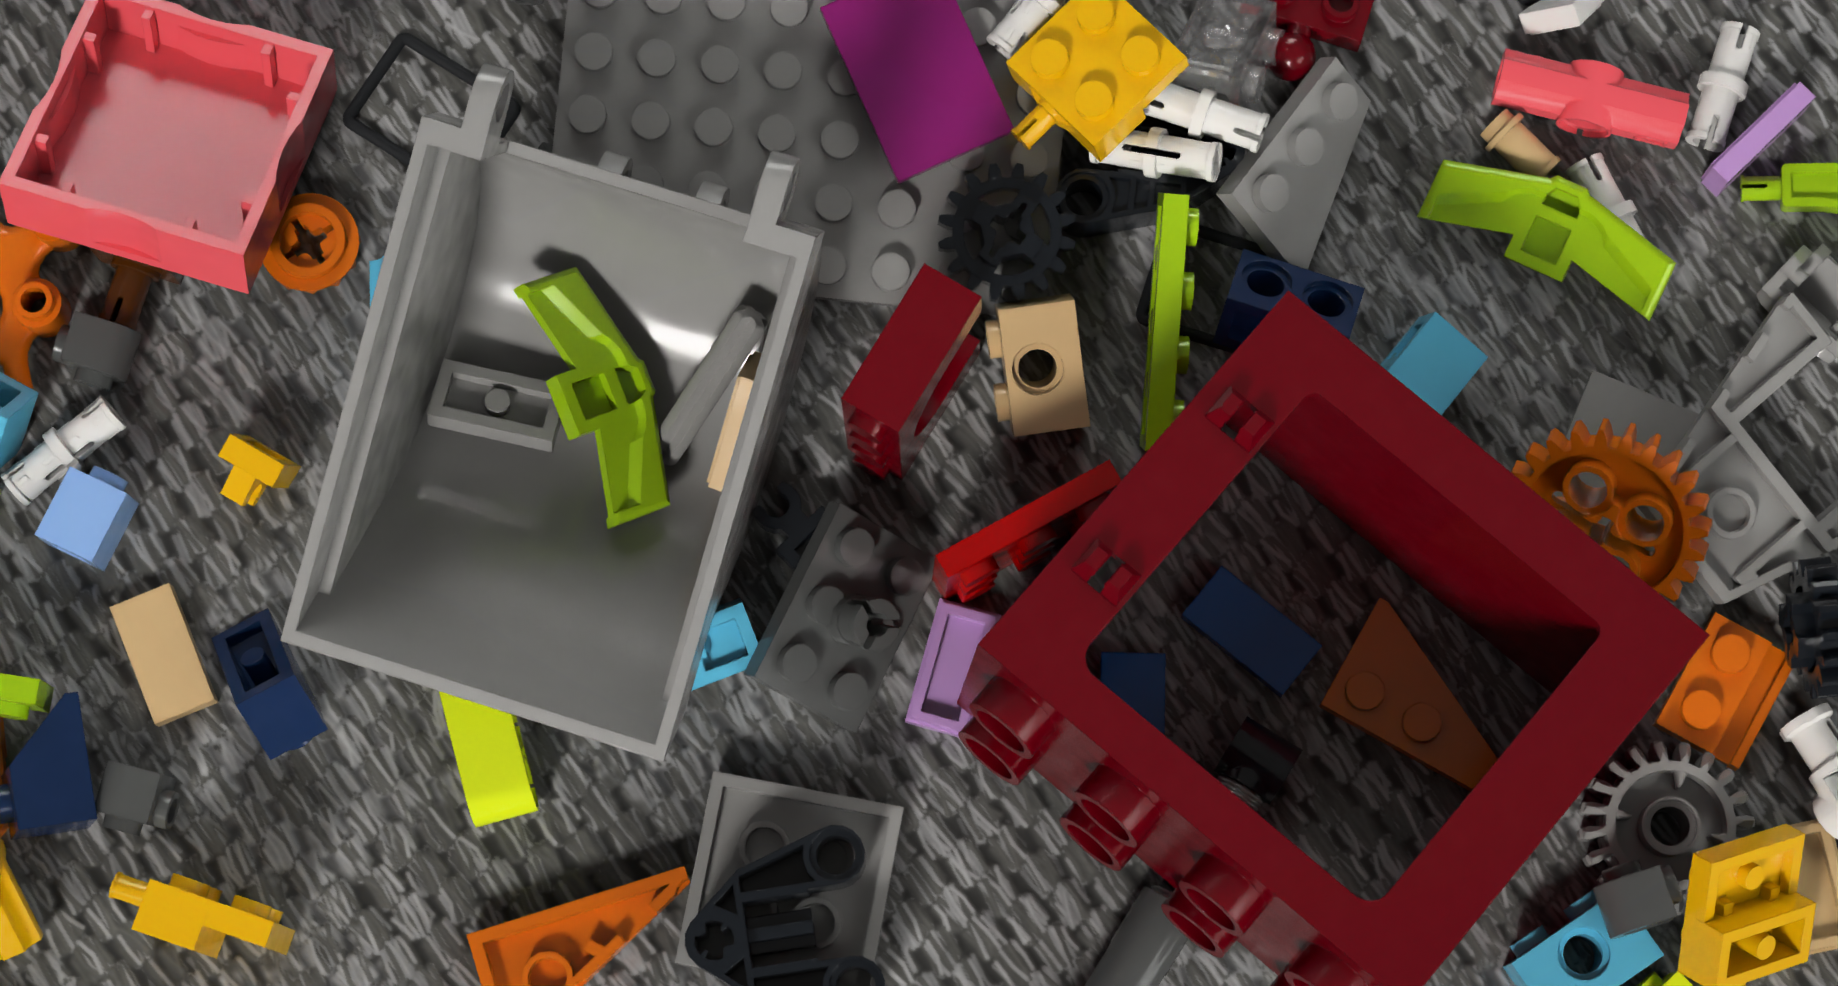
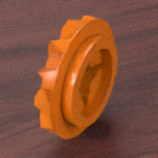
(340, 248)

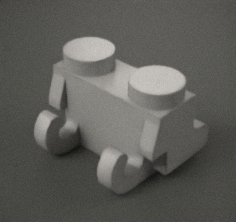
(1815, 283)

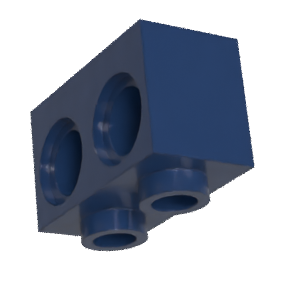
(1265, 280)

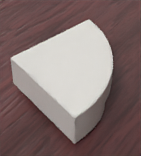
(1556, 15)

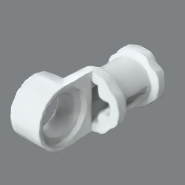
(1817, 743)

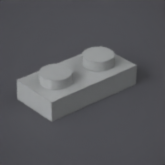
(494, 405)

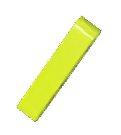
(489, 761)

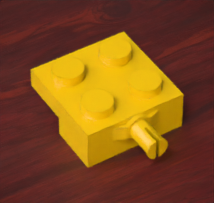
(1093, 73)
(1746, 910)
(193, 918)

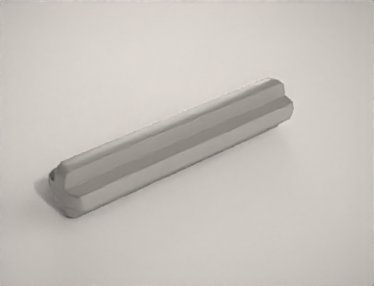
(710, 381)

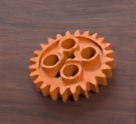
(1633, 478)

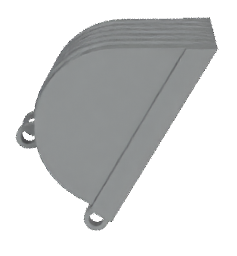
(495, 558)

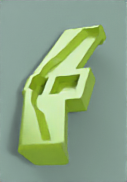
(1551, 228)
(602, 393)

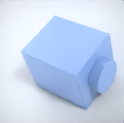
(88, 516)

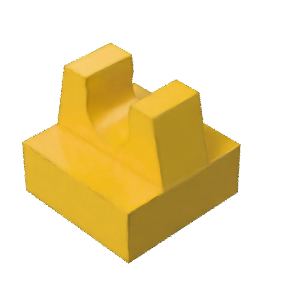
(254, 469)

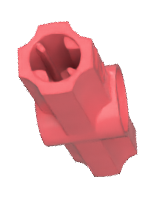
(1590, 98)

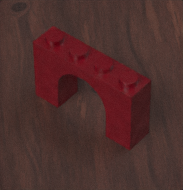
(911, 374)

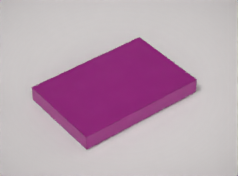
(917, 80)

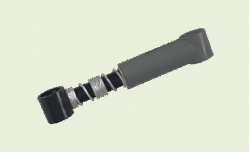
(1146, 939)

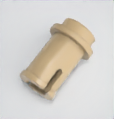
(1518, 145)

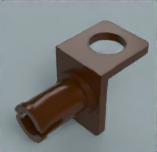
(130, 288)

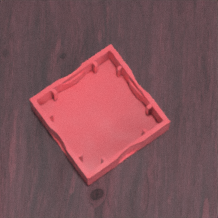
(170, 139)

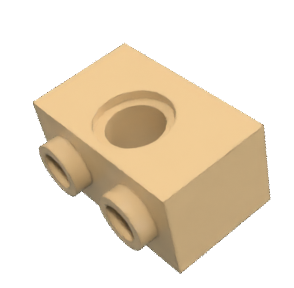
(1061, 397)

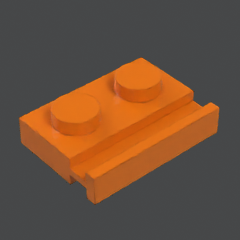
(1724, 692)

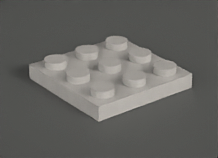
(756, 817)

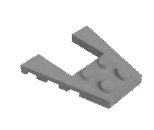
(1753, 510)

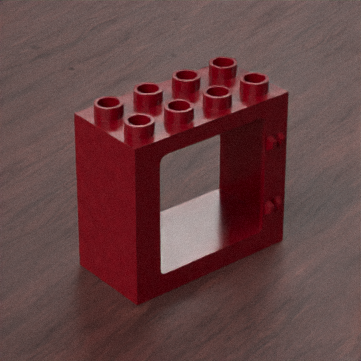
(1446, 521)

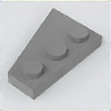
(1294, 176)

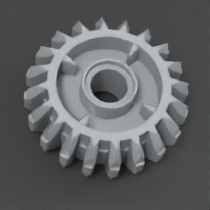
(1655, 786)

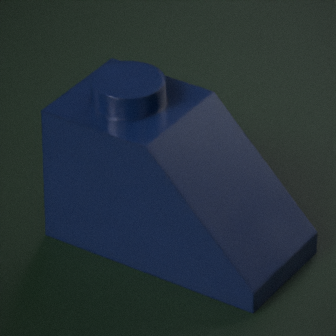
(268, 685)
(50, 778)

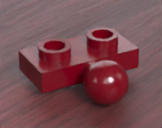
(1328, 21)

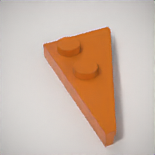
(1402, 701)
(574, 938)

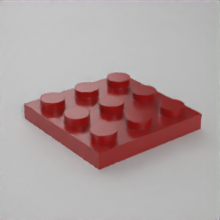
(1021, 536)

